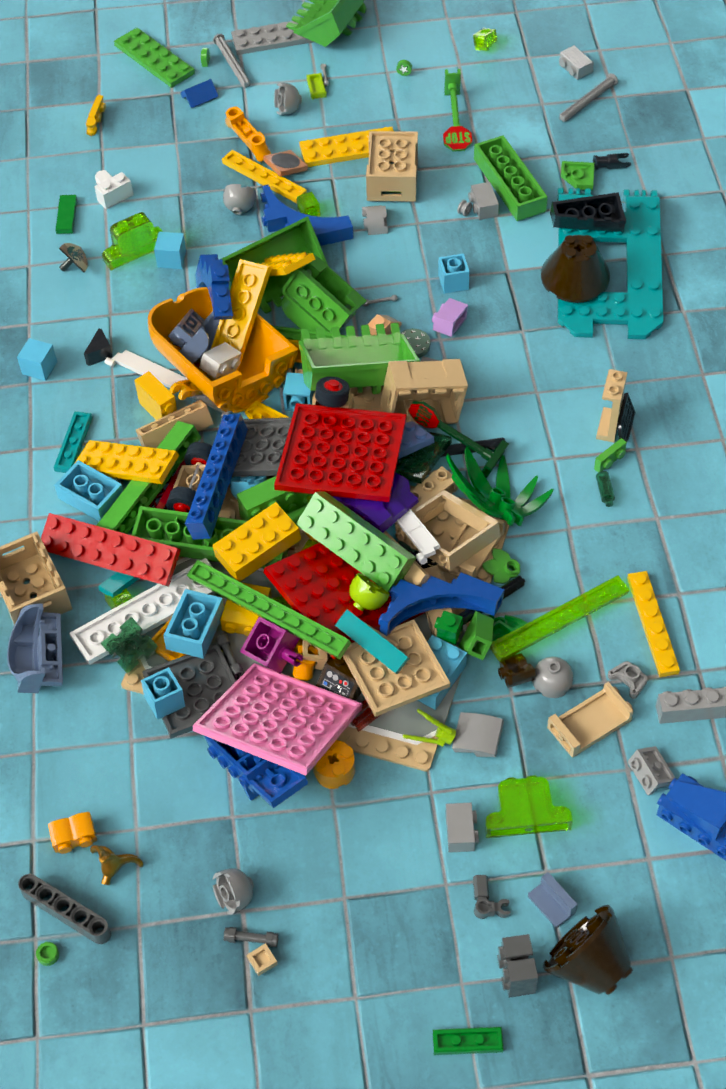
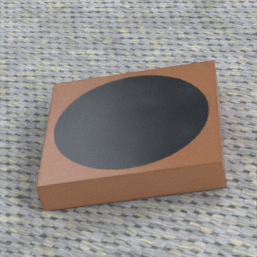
(285, 163)

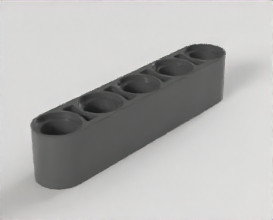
(71, 915)

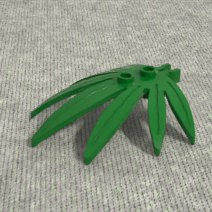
(496, 500)

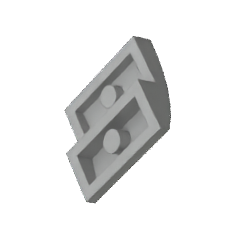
(478, 734)

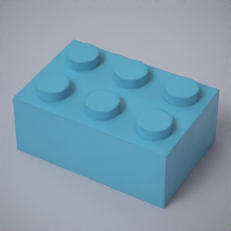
(88, 490)
(194, 623)
(452, 662)

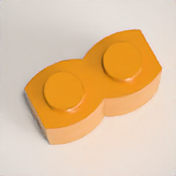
(72, 832)

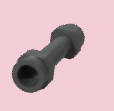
(224, 644)
(231, 935)

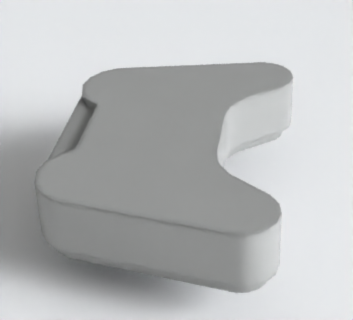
(631, 676)

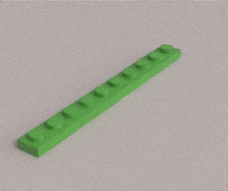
(269, 609)

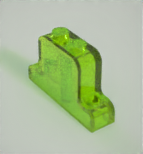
(130, 240)
(526, 809)

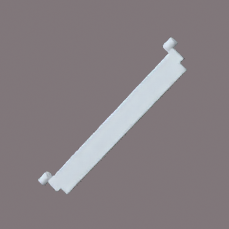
(166, 377)
(419, 536)

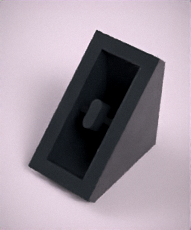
(97, 349)

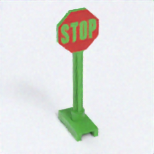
(456, 137)

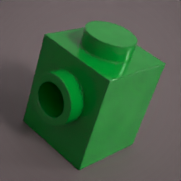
(449, 627)

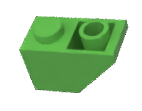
(478, 636)

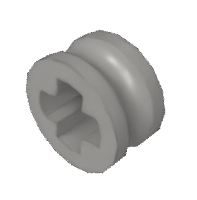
(464, 208)

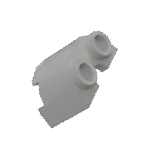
(375, 219)

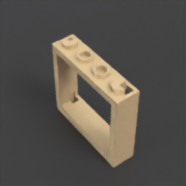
(475, 518)

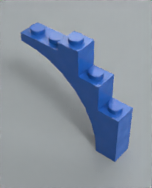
(327, 229)
(215, 276)
(438, 594)

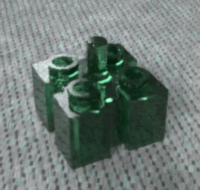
(130, 646)

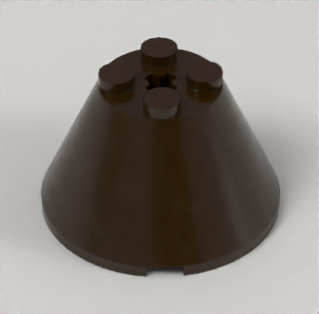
(576, 270)
(592, 953)

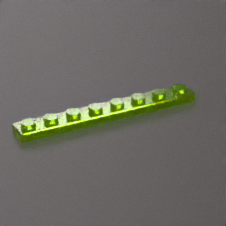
(558, 618)

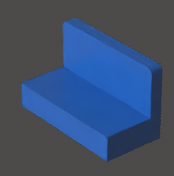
(200, 93)

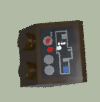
(338, 679)

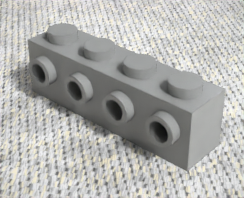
(691, 705)

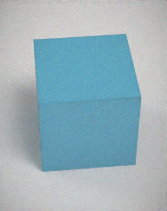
(170, 250)
(453, 273)
(37, 359)
(296, 391)
(163, 693)

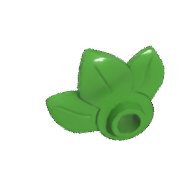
(500, 566)

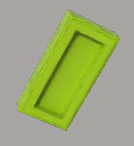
(316, 86)

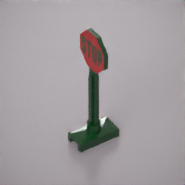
(429, 418)

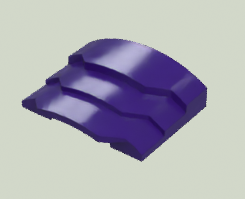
(384, 514)

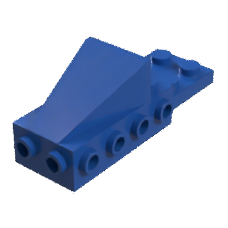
(256, 774)
(696, 812)

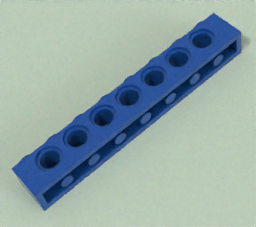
(216, 477)

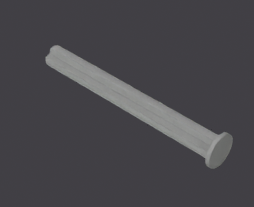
(219, 40)
(589, 97)

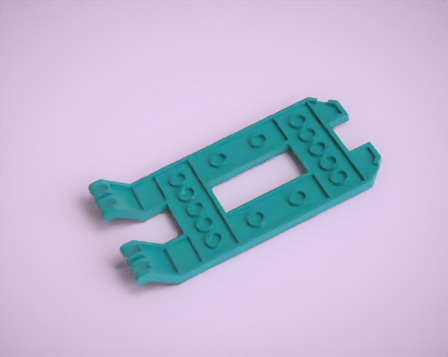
(643, 303)

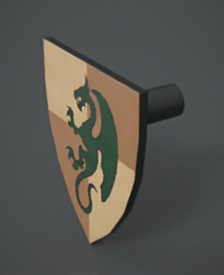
(75, 255)

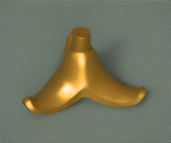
(112, 863)

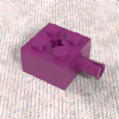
(271, 646)

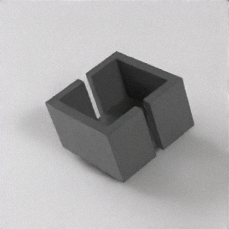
(518, 970)

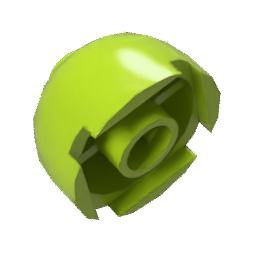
(367, 594)

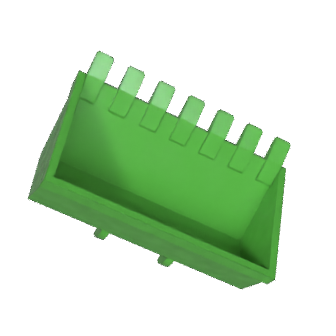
(327, 19)
(290, 239)
(357, 360)

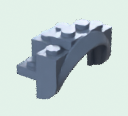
(194, 335)
(35, 658)

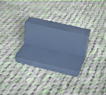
(553, 900)

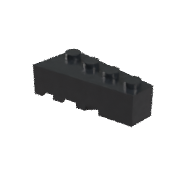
(589, 213)

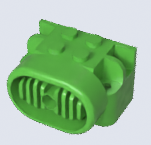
(319, 298)

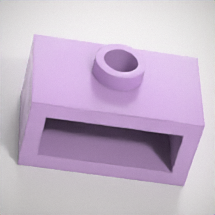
(449, 317)

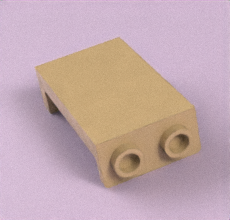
(613, 392)
(474, 564)
(591, 720)

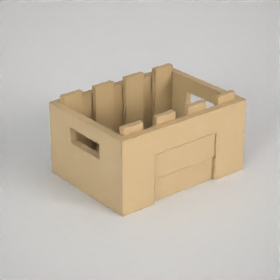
(401, 176)
(434, 382)
(31, 564)

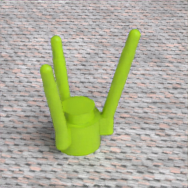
(444, 733)

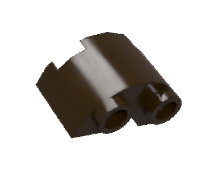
(516, 671)

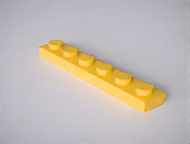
(263, 175)
(653, 624)

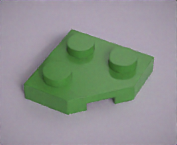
(578, 174)

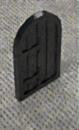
(626, 418)

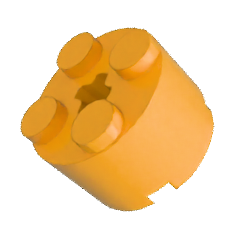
(335, 766)

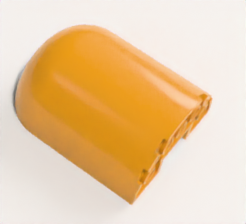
(262, 365)

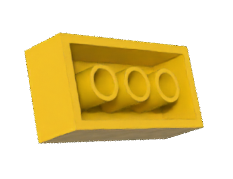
(256, 542)

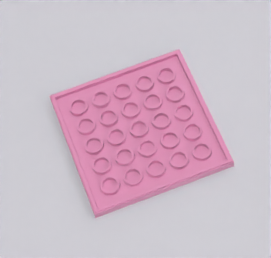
(278, 718)

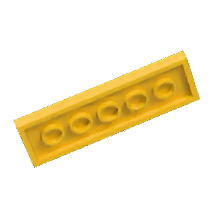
(337, 148)
(287, 263)
(246, 297)
(129, 461)

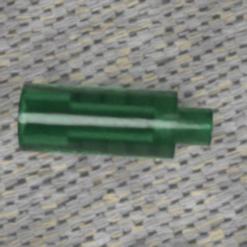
(605, 488)

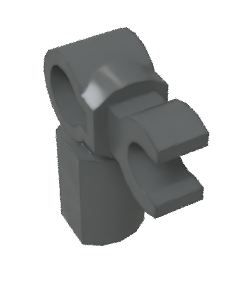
(484, 907)

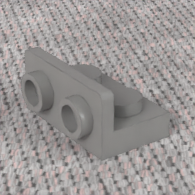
(650, 769)

